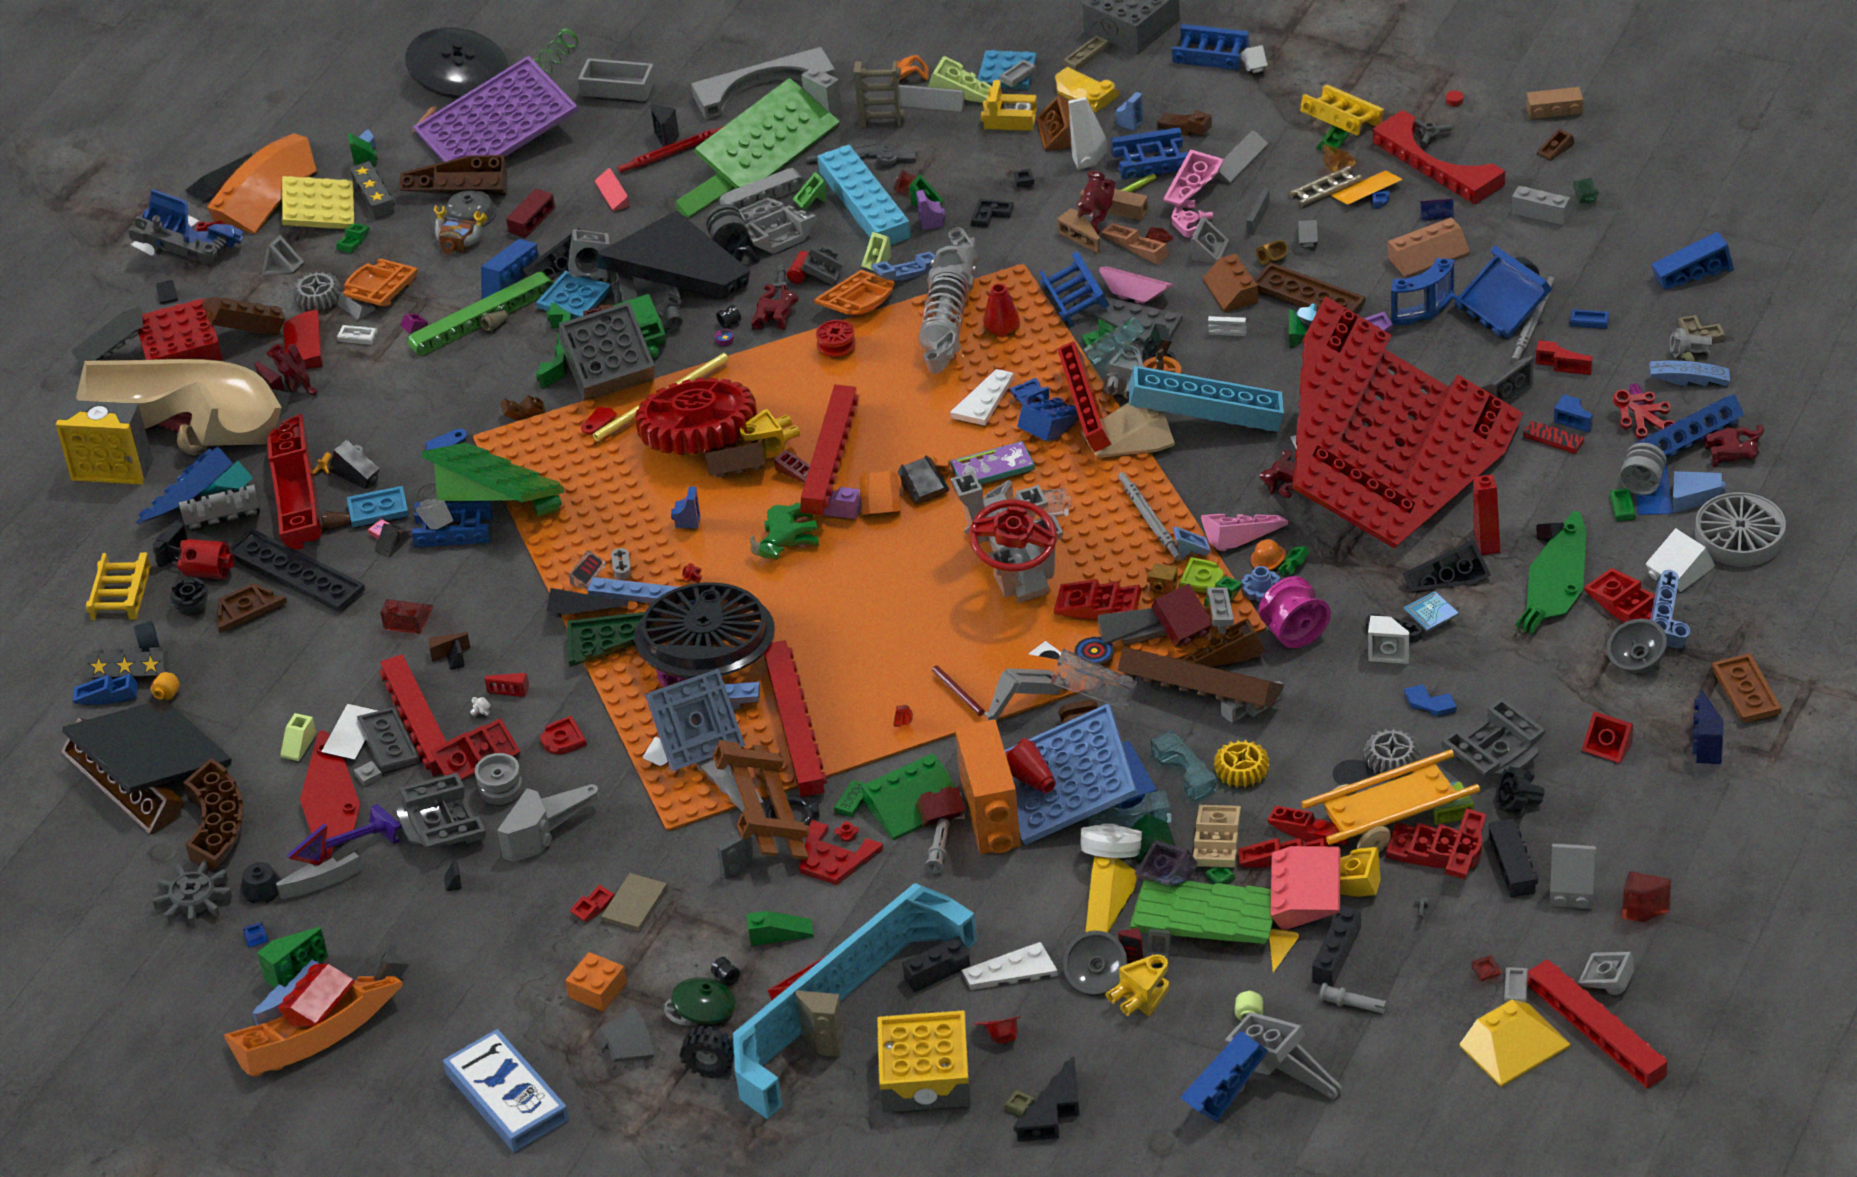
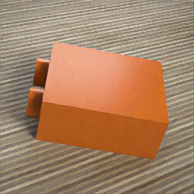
(988, 787)

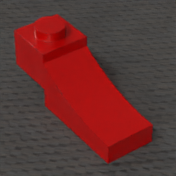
(1563, 360)

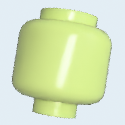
(1248, 1002)

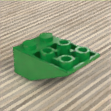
(286, 956)

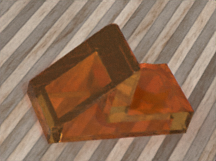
(1335, 157)

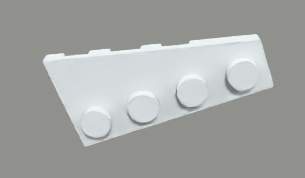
(983, 399)
(1020, 964)

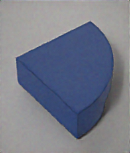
(1380, 198)

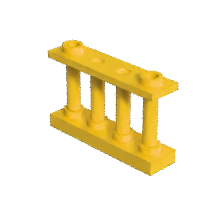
(1342, 109)
(134, 593)

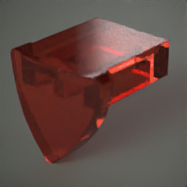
(903, 180)

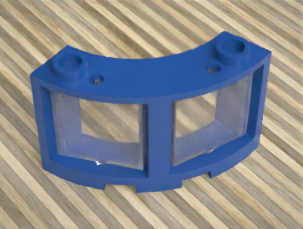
(1424, 294)

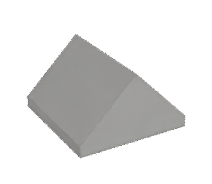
(1207, 242)

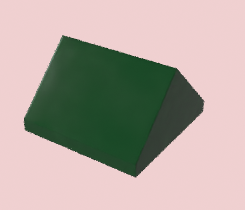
(1152, 829)

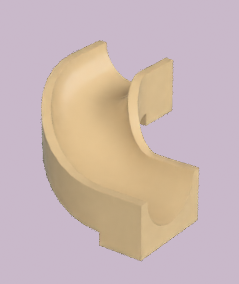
(224, 398)

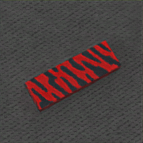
(1553, 437)

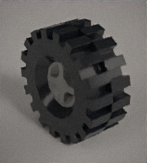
(707, 1052)

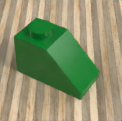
(361, 151)

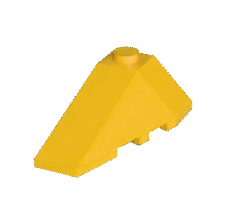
(1360, 872)
(1109, 890)

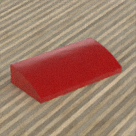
(305, 333)

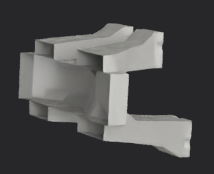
(1022, 584)

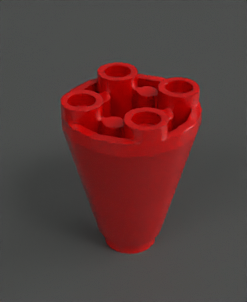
(1000, 312)
(1030, 767)

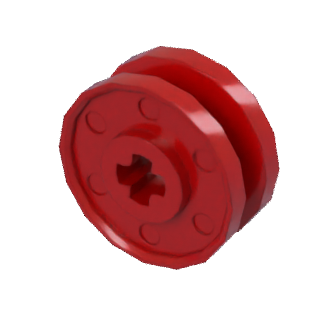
(835, 338)

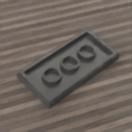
(388, 739)

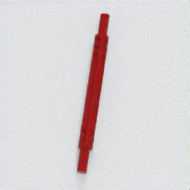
(668, 150)

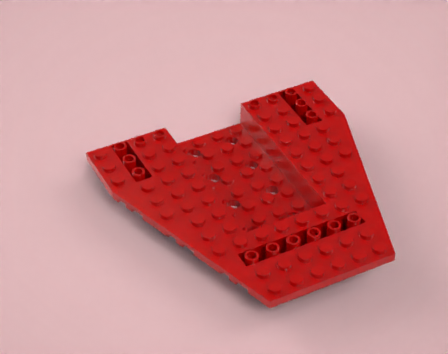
(1360, 468)

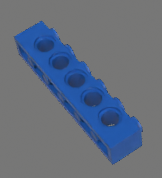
(1727, 406)

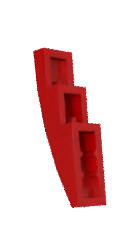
(1261, 853)

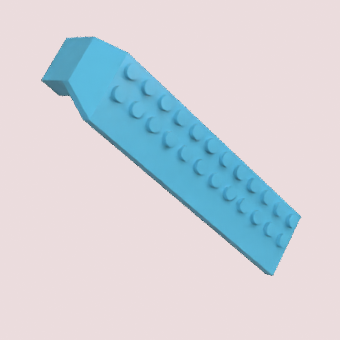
(911, 917)

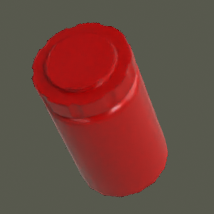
(795, 273)

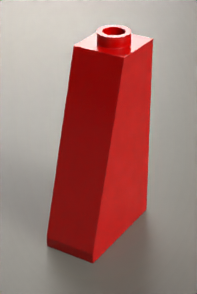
(1486, 514)

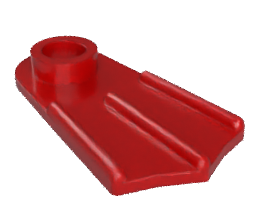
(597, 419)

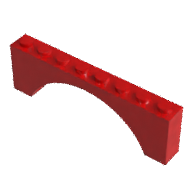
(1469, 182)

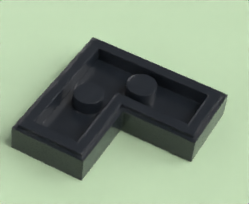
(990, 208)

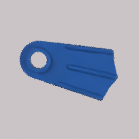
(447, 439)

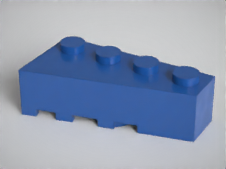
(1693, 262)
(507, 267)
(1225, 1077)

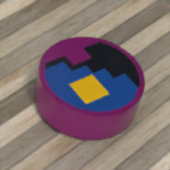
(724, 337)

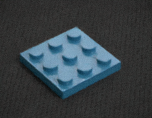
(998, 62)
(574, 294)

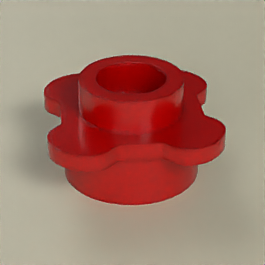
(846, 831)

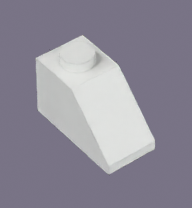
(1254, 59)

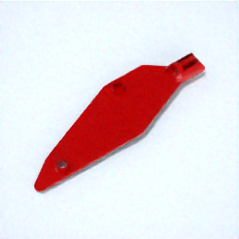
(329, 793)

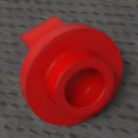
(691, 573)

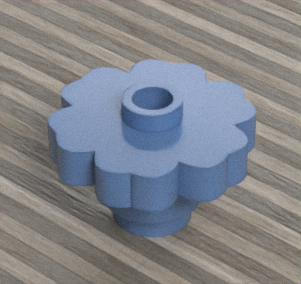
(1258, 583)

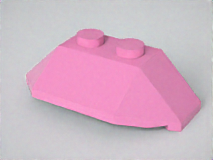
(1132, 285)

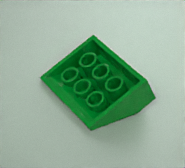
(895, 795)

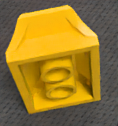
(1076, 86)

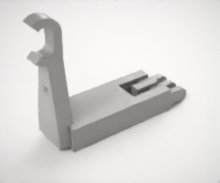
(1020, 681)

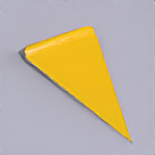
(1280, 944)

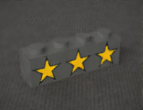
(372, 190)
(120, 664)

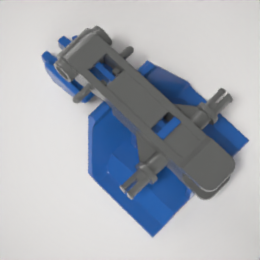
(168, 229)

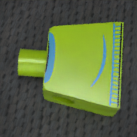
(1454, 810)

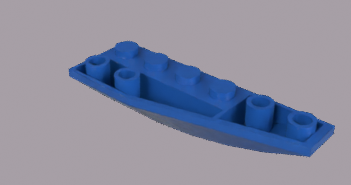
(189, 484)

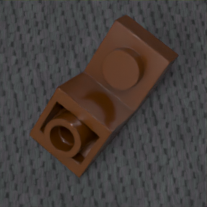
(527, 408)

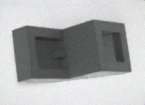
(1159, 943)

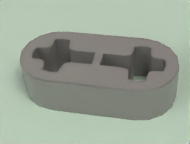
(624, 563)

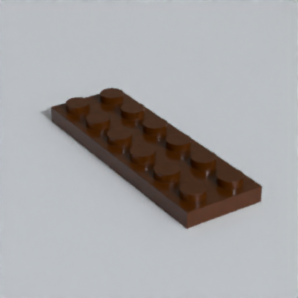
(1303, 289)

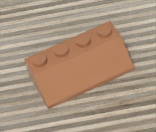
(1420, 248)

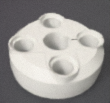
(1110, 841)

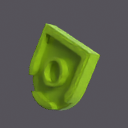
(1201, 575)

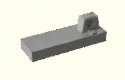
(1220, 608)

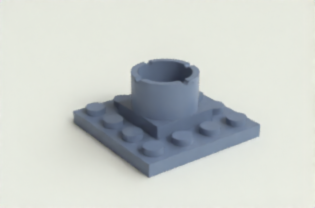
(693, 718)

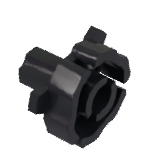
(1517, 790)

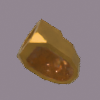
(1271, 251)

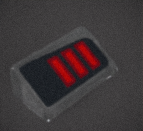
(586, 568)

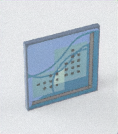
(1431, 611)

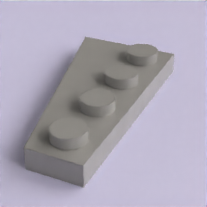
(724, 780)

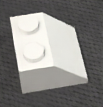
(1387, 641)

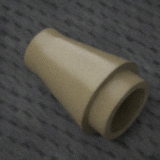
(493, 320)

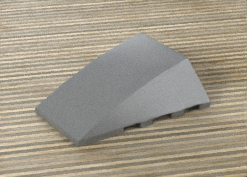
(776, 226)

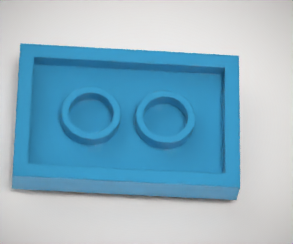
(377, 505)

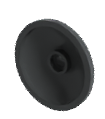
(1082, 956)

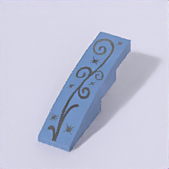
(1687, 371)

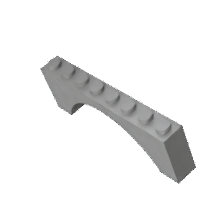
(716, 92)

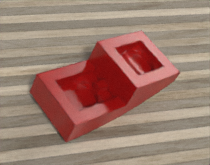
(593, 905)

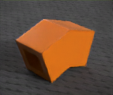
(942, 462)

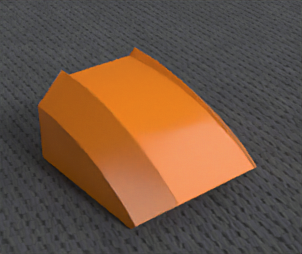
(880, 492)

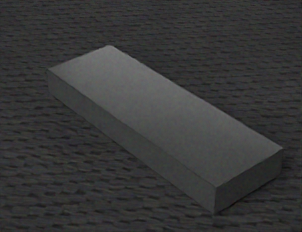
(1258, 211)

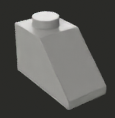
(1307, 233)

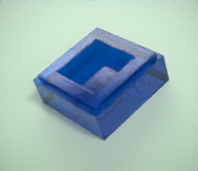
(255, 934)

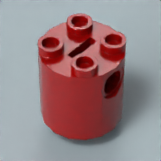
(205, 559)

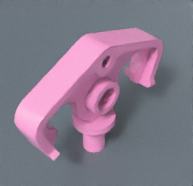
(1183, 219)

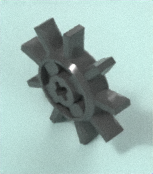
(192, 893)

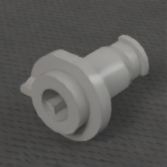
(1682, 343)

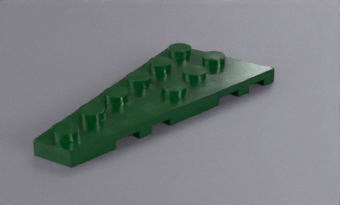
(601, 636)

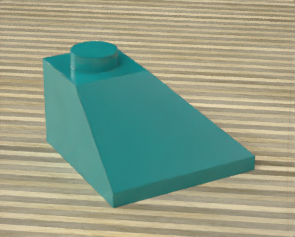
(231, 479)

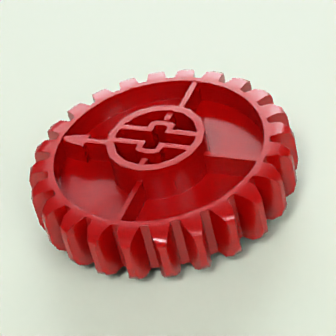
(695, 416)

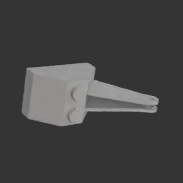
(530, 821)
(1285, 1053)

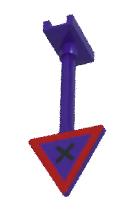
(313, 847)

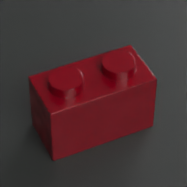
(940, 805)

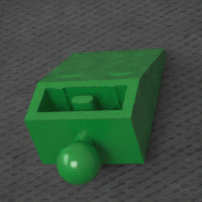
(648, 322)

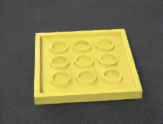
(317, 202)

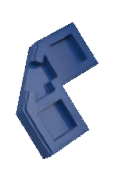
(1438, 705)

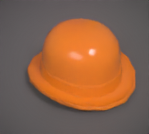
(1268, 554)

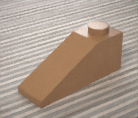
(1078, 230)

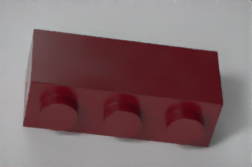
(530, 213)

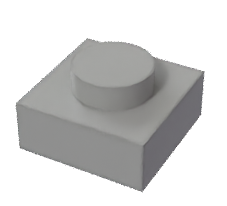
(368, 774)

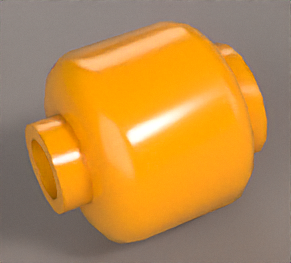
(165, 686)

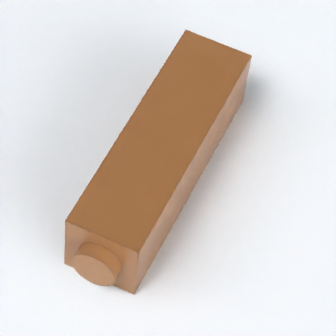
(1127, 204)

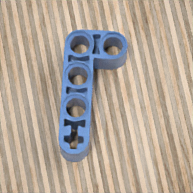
(1663, 607)

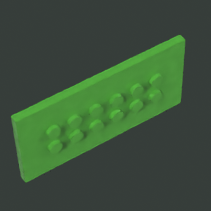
(767, 135)

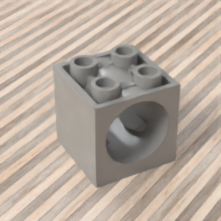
(584, 239)

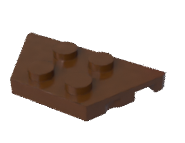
(246, 605)

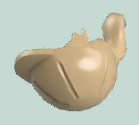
(189, 442)

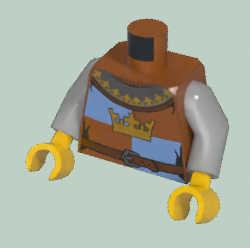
(457, 233)

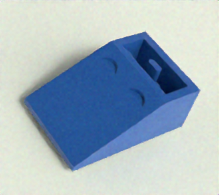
(1048, 418)

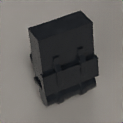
(1158, 340)
(168, 544)

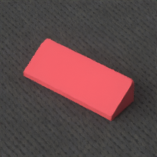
(612, 191)

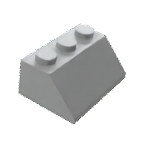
(1542, 205)

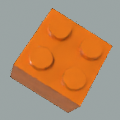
(596, 981)

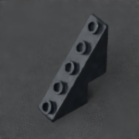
(1056, 1101)

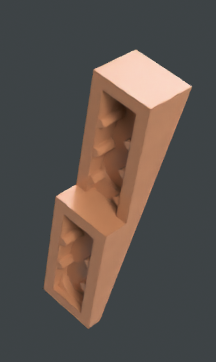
(1131, 240)

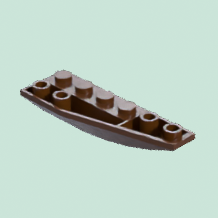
(461, 174)

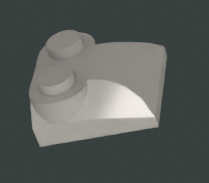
(1608, 971)

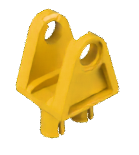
(771, 430)
(1139, 985)

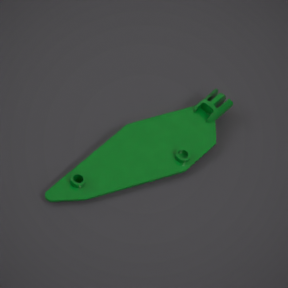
(1556, 575)

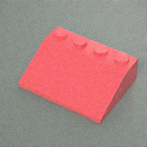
(1304, 885)

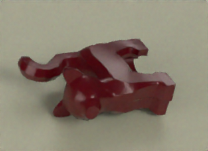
(1096, 198)
(774, 309)
(291, 366)
(1729, 446)
(1281, 470)

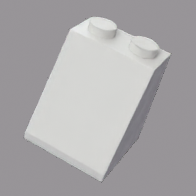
(1683, 556)

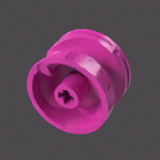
(1294, 612)

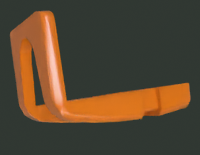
(906, 69)

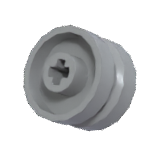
(498, 778)

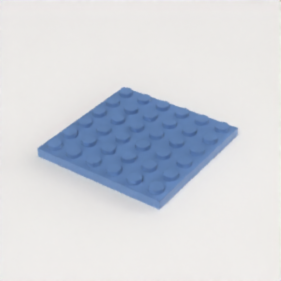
(1088, 774)

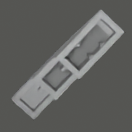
(315, 878)

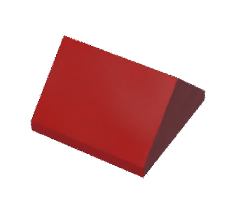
(1608, 737)

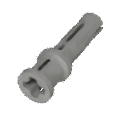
(937, 852)
(1342, 997)

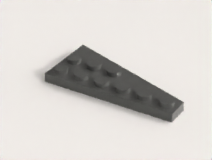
(1120, 311)

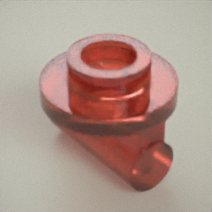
(903, 716)

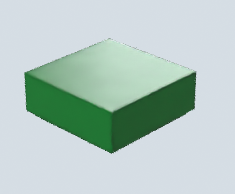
(1220, 875)

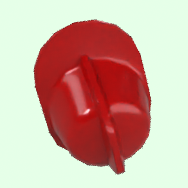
(1001, 1030)

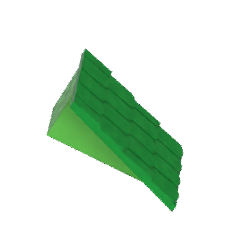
(474, 474)

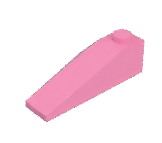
(1193, 175)
(1233, 532)

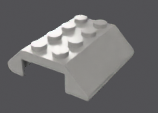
(220, 507)

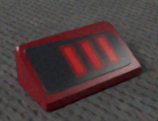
(1132, 944)

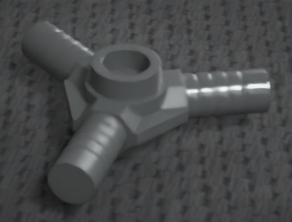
(1430, 130)

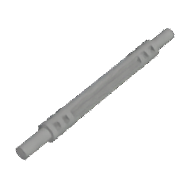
(1530, 326)
(1149, 516)

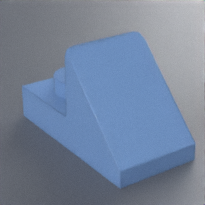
(1190, 541)

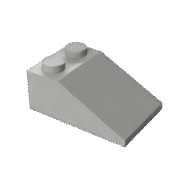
(1572, 876)

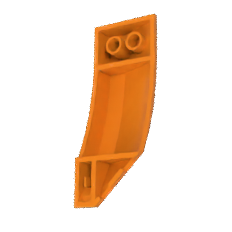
(257, 184)
(278, 1044)

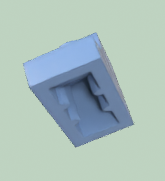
(1131, 113)

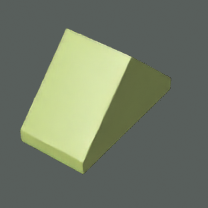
(877, 250)

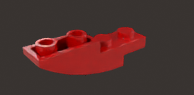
(1302, 824)

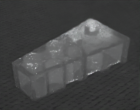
(1093, 680)

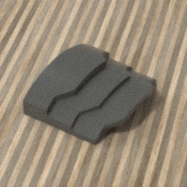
(1499, 742)
(437, 813)

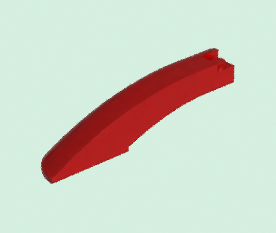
(294, 483)

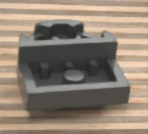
(823, 264)
(734, 854)

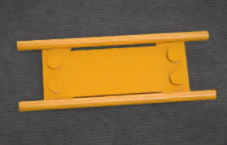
(1391, 800)

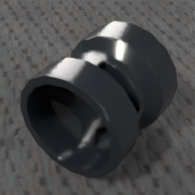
(728, 316)
(725, 971)

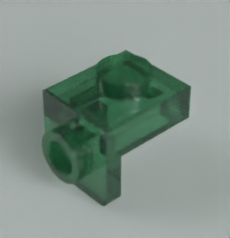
(1585, 190)

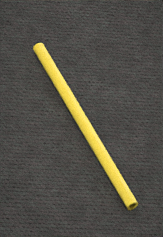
(629, 416)

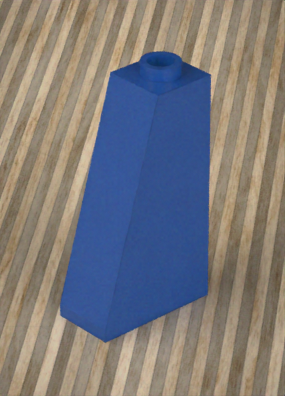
(1140, 776)

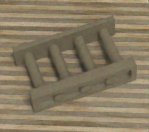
(864, 101)

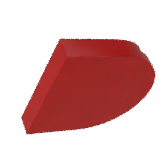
(562, 737)

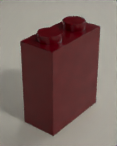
(1182, 615)

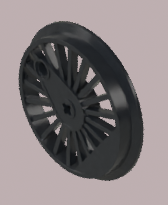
(703, 627)

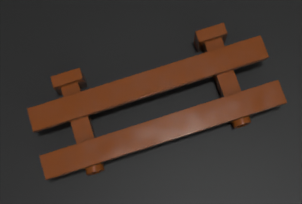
(753, 818)

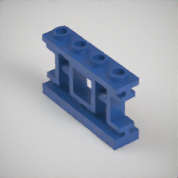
(1147, 143)
(456, 534)

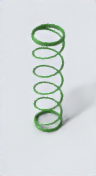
(563, 42)

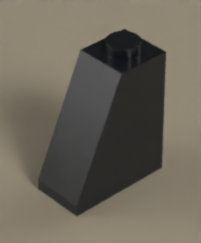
(353, 465)

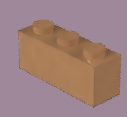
(1554, 103)

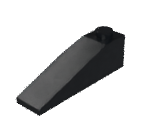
(211, 183)
(555, 260)
(1453, 568)
(571, 602)

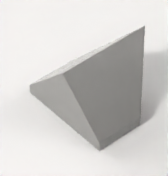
(280, 258)

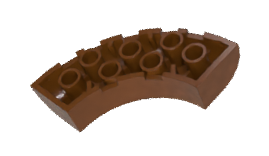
(222, 813)

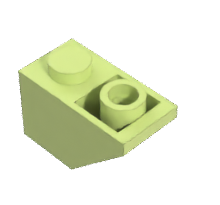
(298, 737)

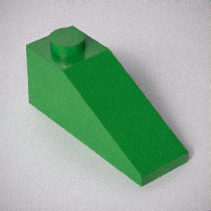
(776, 927)

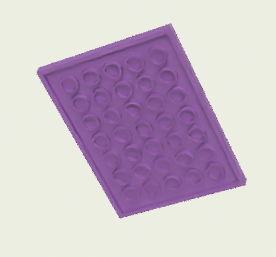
(498, 114)

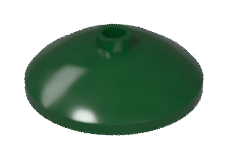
(703, 1000)

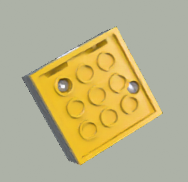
(104, 442)
(923, 1061)

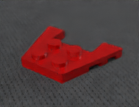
(830, 861)

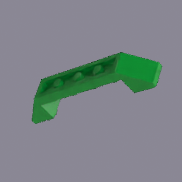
(553, 371)

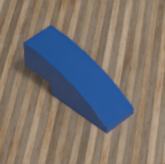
(106, 690)

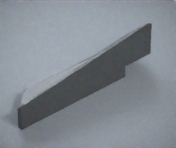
(1130, 626)

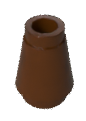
(335, 519)

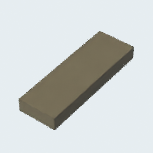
(1086, 53)

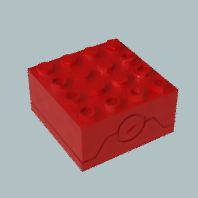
(179, 333)

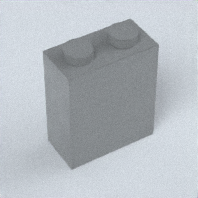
(823, 89)

